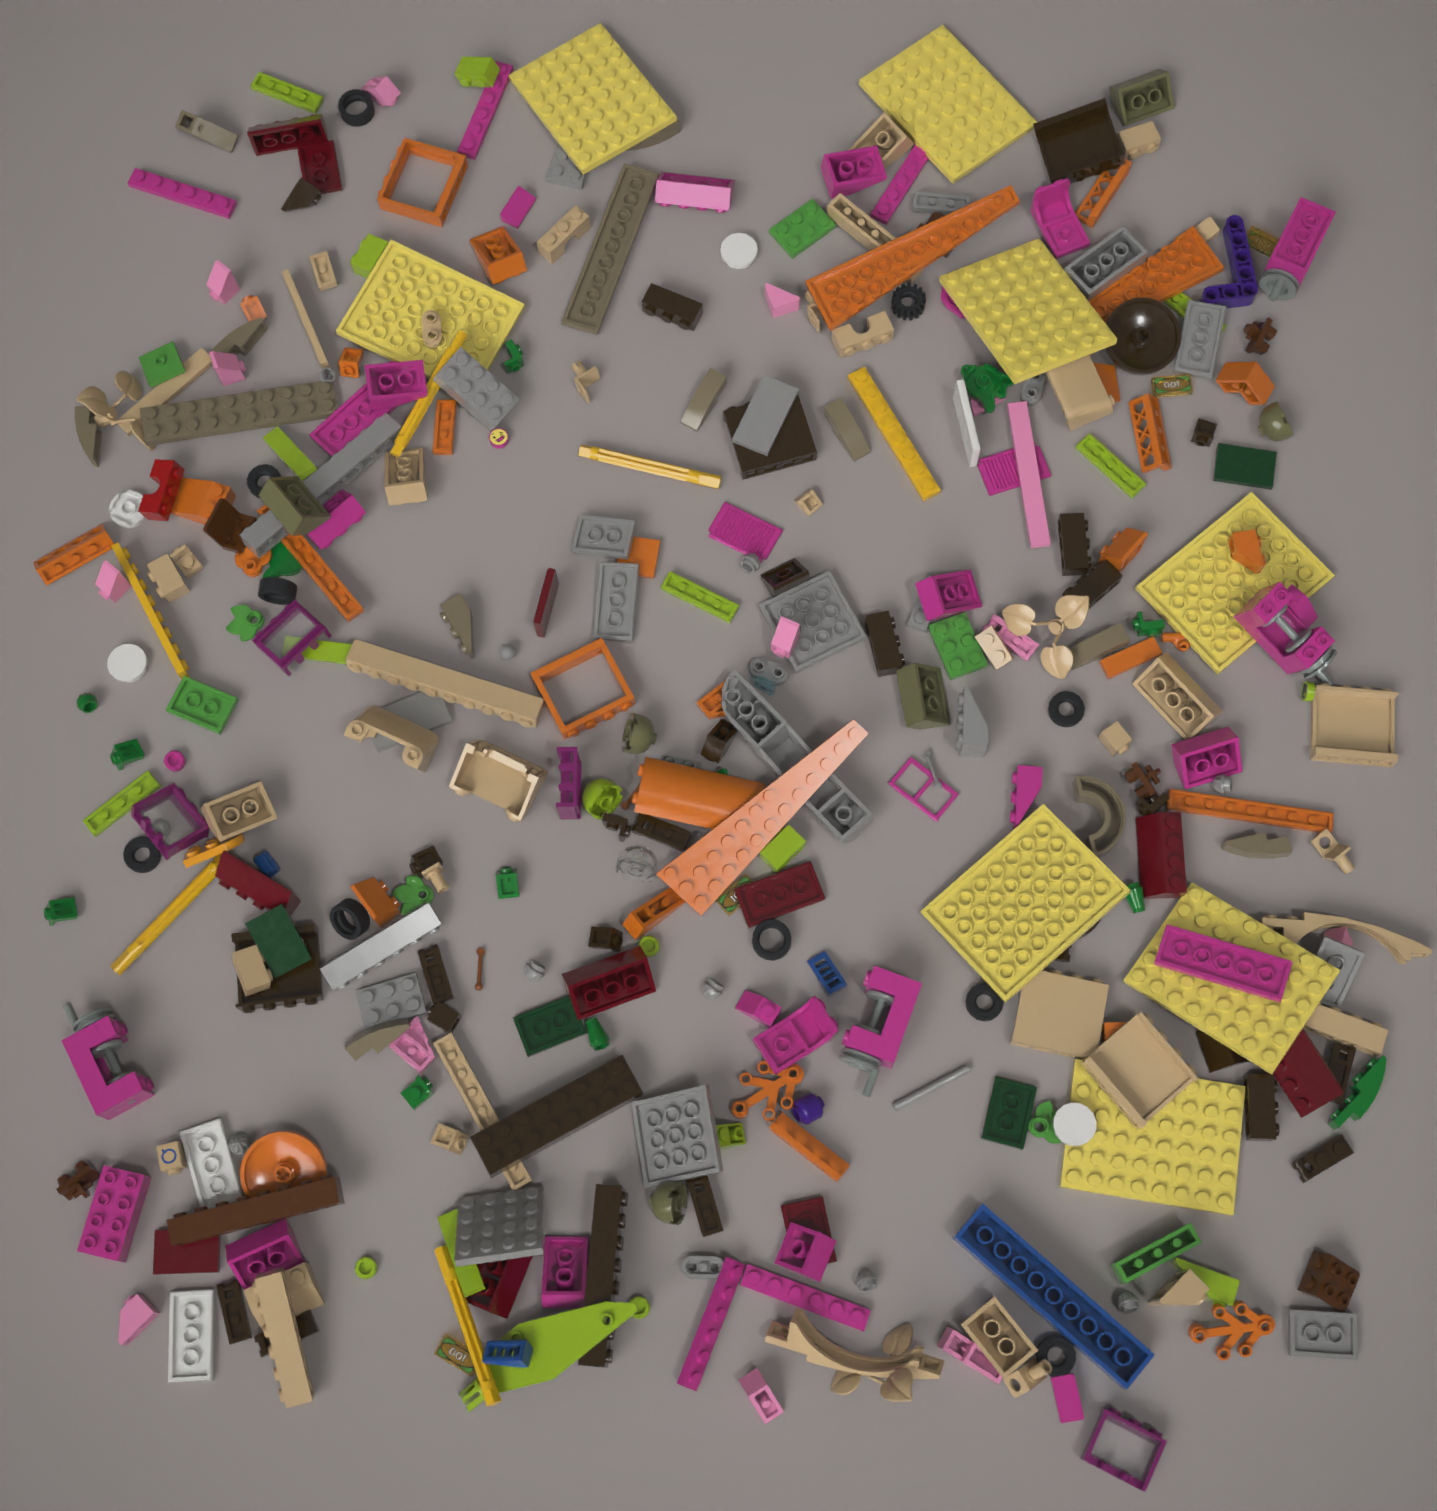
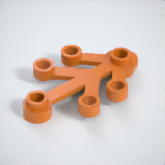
(770, 1089)
(1234, 1330)

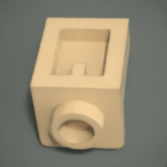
(186, 561)
(449, 1139)

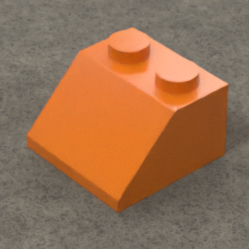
(1124, 548)
(376, 901)

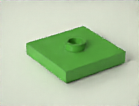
(162, 364)

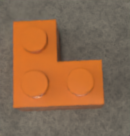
(1246, 379)

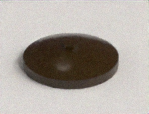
(1145, 336)

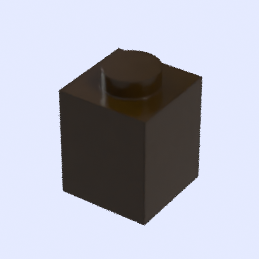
(443, 1017)

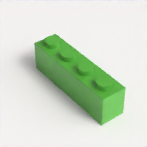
(1156, 1253)

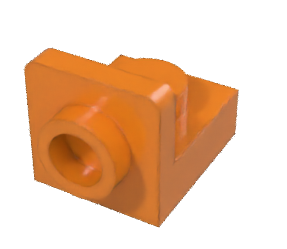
(252, 308)
(350, 362)

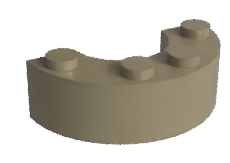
(1110, 809)

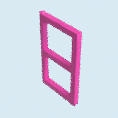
(914, 800)

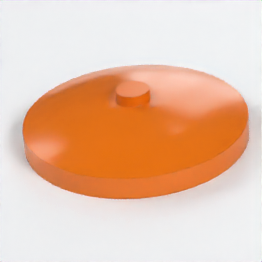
(280, 1160)

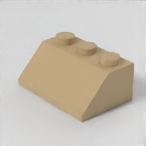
(239, 811)
(1181, 1290)
(303, 1292)
(999, 1337)

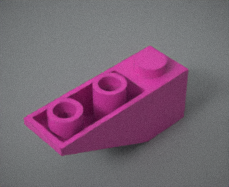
(1027, 786)

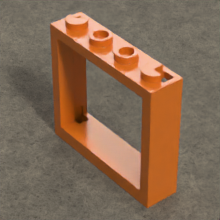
(448, 195)
(569, 661)

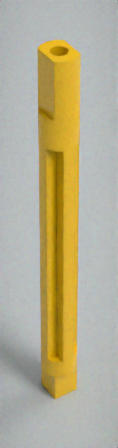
(422, 405)
(650, 466)
(167, 916)
(486, 1380)

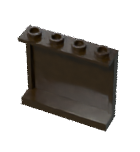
(1079, 143)
(791, 448)
(293, 987)

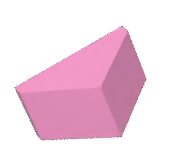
(781, 301)

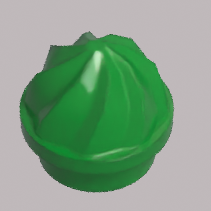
(87, 702)

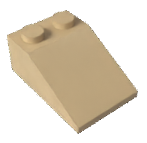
(889, 139)
(405, 477)

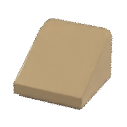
(1208, 229)
(808, 502)

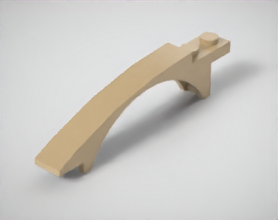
(1294, 929)
(805, 1339)

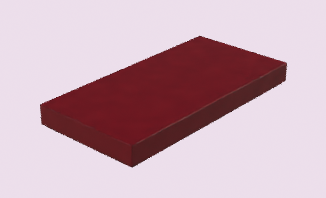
(779, 894)

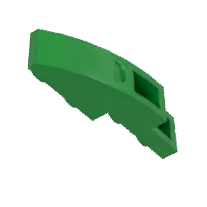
(1366, 1088)

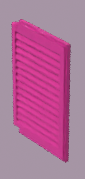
(1001, 471)
(744, 531)

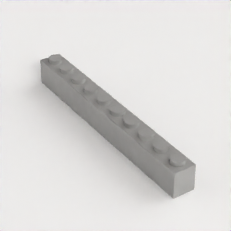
(328, 480)

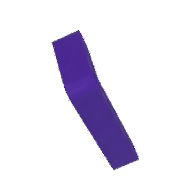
(1238, 268)

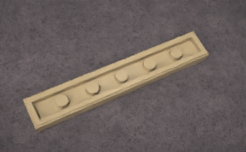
(305, 319)
(168, 390)

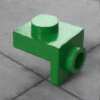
(516, 361)
(1149, 628)

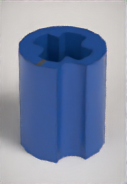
(267, 864)

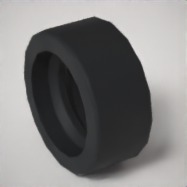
(353, 96)
(277, 590)
(357, 912)
(772, 956)

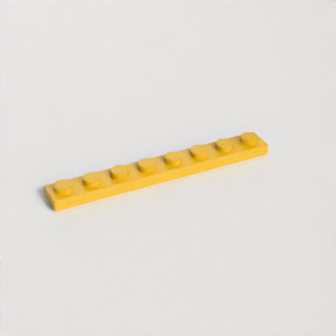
(894, 434)
(148, 604)

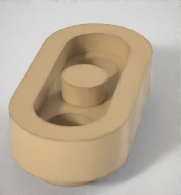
(431, 328)

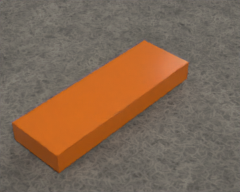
(444, 427)
(1130, 657)

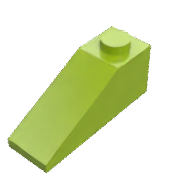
(1221, 1287)

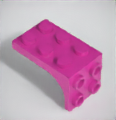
(1057, 219)
(796, 1035)

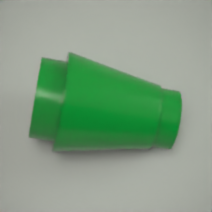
(1136, 897)
(597, 1036)

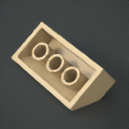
(1177, 697)

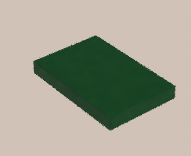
(1244, 466)
(279, 940)
(548, 1026)
(1009, 1113)

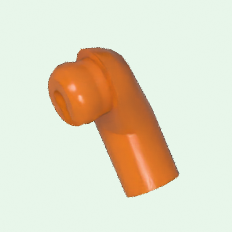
(1177, 639)

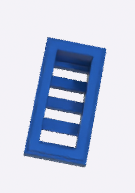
(841, 982)
(520, 1358)

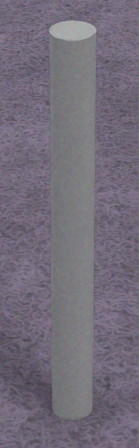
(931, 1087)

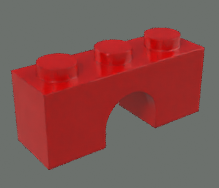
(160, 503)

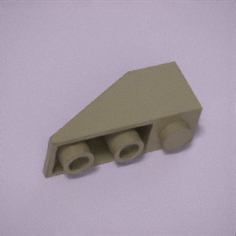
(206, 131)
(461, 620)

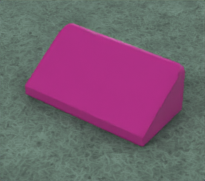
(517, 207)
(1067, 1398)

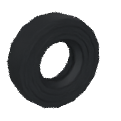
(256, 473)
(1069, 697)
(130, 850)
(975, 1011)
(1069, 1354)

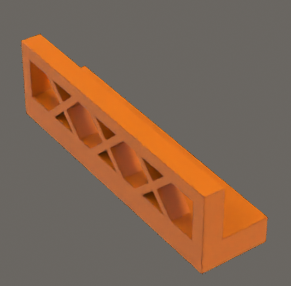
(1105, 195)
(1156, 433)
(73, 554)
(809, 1147)

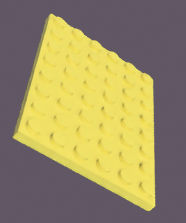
(592, 98)
(947, 103)
(405, 286)
(1027, 310)
(1206, 587)
(1025, 902)
(1239, 1020)
(1178, 1159)

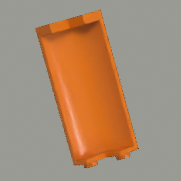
(690, 793)

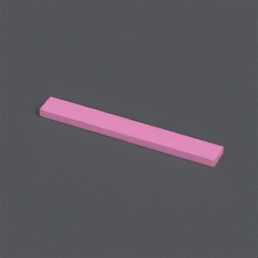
(1028, 475)

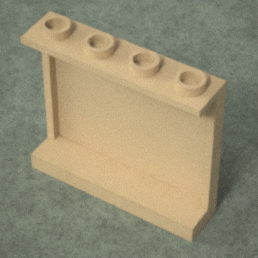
(1353, 725)
(1060, 1014)
(1139, 1069)

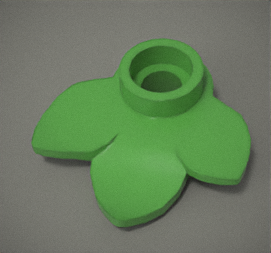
(243, 622)
(410, 894)
(1044, 1116)

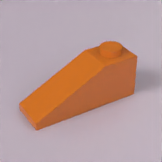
(652, 913)

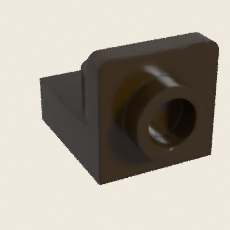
(1203, 433)
(1155, 802)
(615, 822)
(424, 860)
(605, 938)

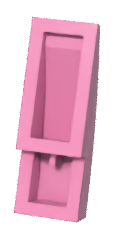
(968, 1353)

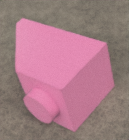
(382, 90)
(222, 283)
(228, 367)
(111, 582)
(785, 637)
(135, 1318)
(761, 1395)

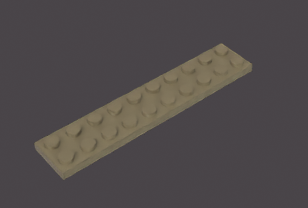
(610, 249)
(238, 412)

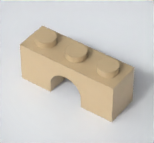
(553, 242)
(849, 342)

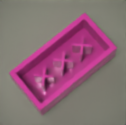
(114, 1214)

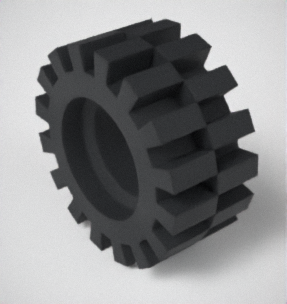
(908, 311)

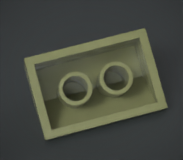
(1142, 96)
(293, 504)
(923, 696)

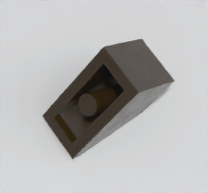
(302, 196)
(718, 741)

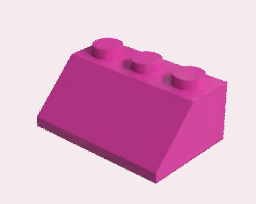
(344, 512)
(1207, 756)
(264, 1251)

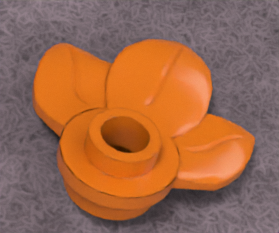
(251, 563)

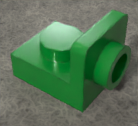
(126, 753)
(507, 882)
(60, 910)
(418, 1092)

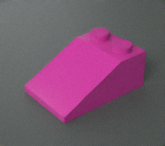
(852, 170)
(395, 383)
(948, 594)
(564, 1272)

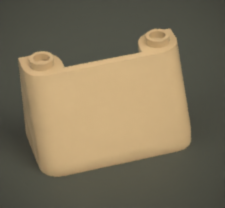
(1080, 392)
(419, 741)
(498, 778)

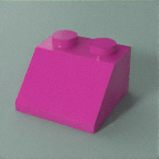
(805, 1251)

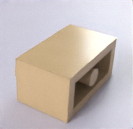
(1139, 140)
(167, 577)
(251, 970)

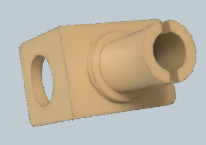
(812, 311)
(584, 378)
(1334, 851)
(434, 874)
(1028, 1376)

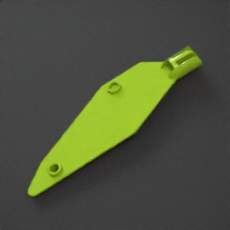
(556, 1345)

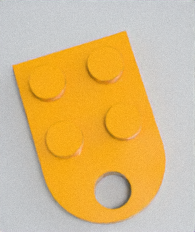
(212, 848)

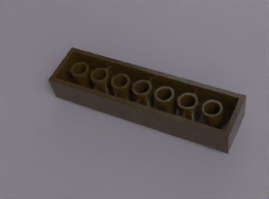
(556, 1116)
(604, 1261)

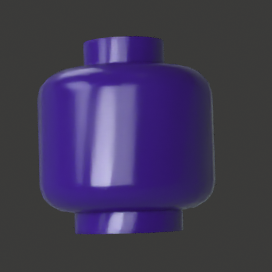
(808, 1108)

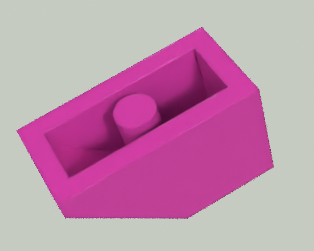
(1301, 607)
(759, 1008)

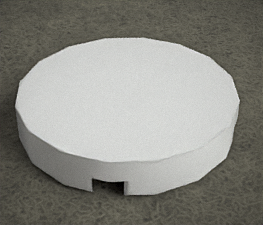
(738, 250)
(125, 509)
(127, 663)
(1074, 1124)

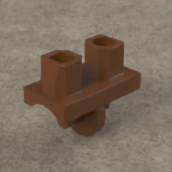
(1256, 333)
(1137, 773)
(79, 1183)

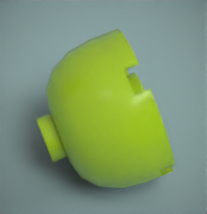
(601, 797)

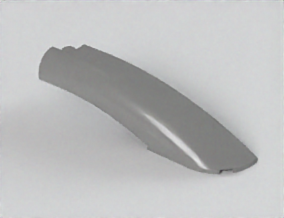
(783, 748)

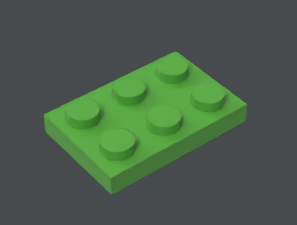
(802, 228)
(957, 646)
(202, 705)

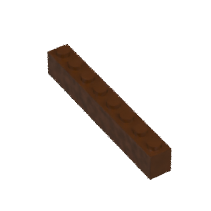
(255, 1211)

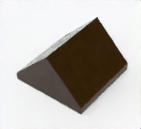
(785, 577)
(1218, 1055)

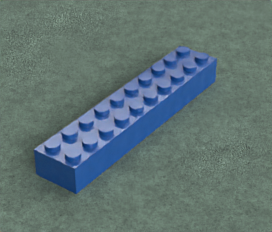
(1054, 1297)

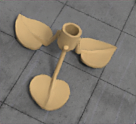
(96, 402)
(1071, 614)
(896, 1387)

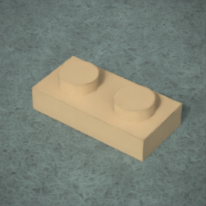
(323, 271)
(994, 647)

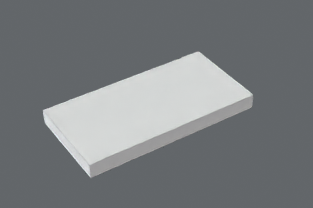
(966, 423)
(211, 1163)
(191, 1335)

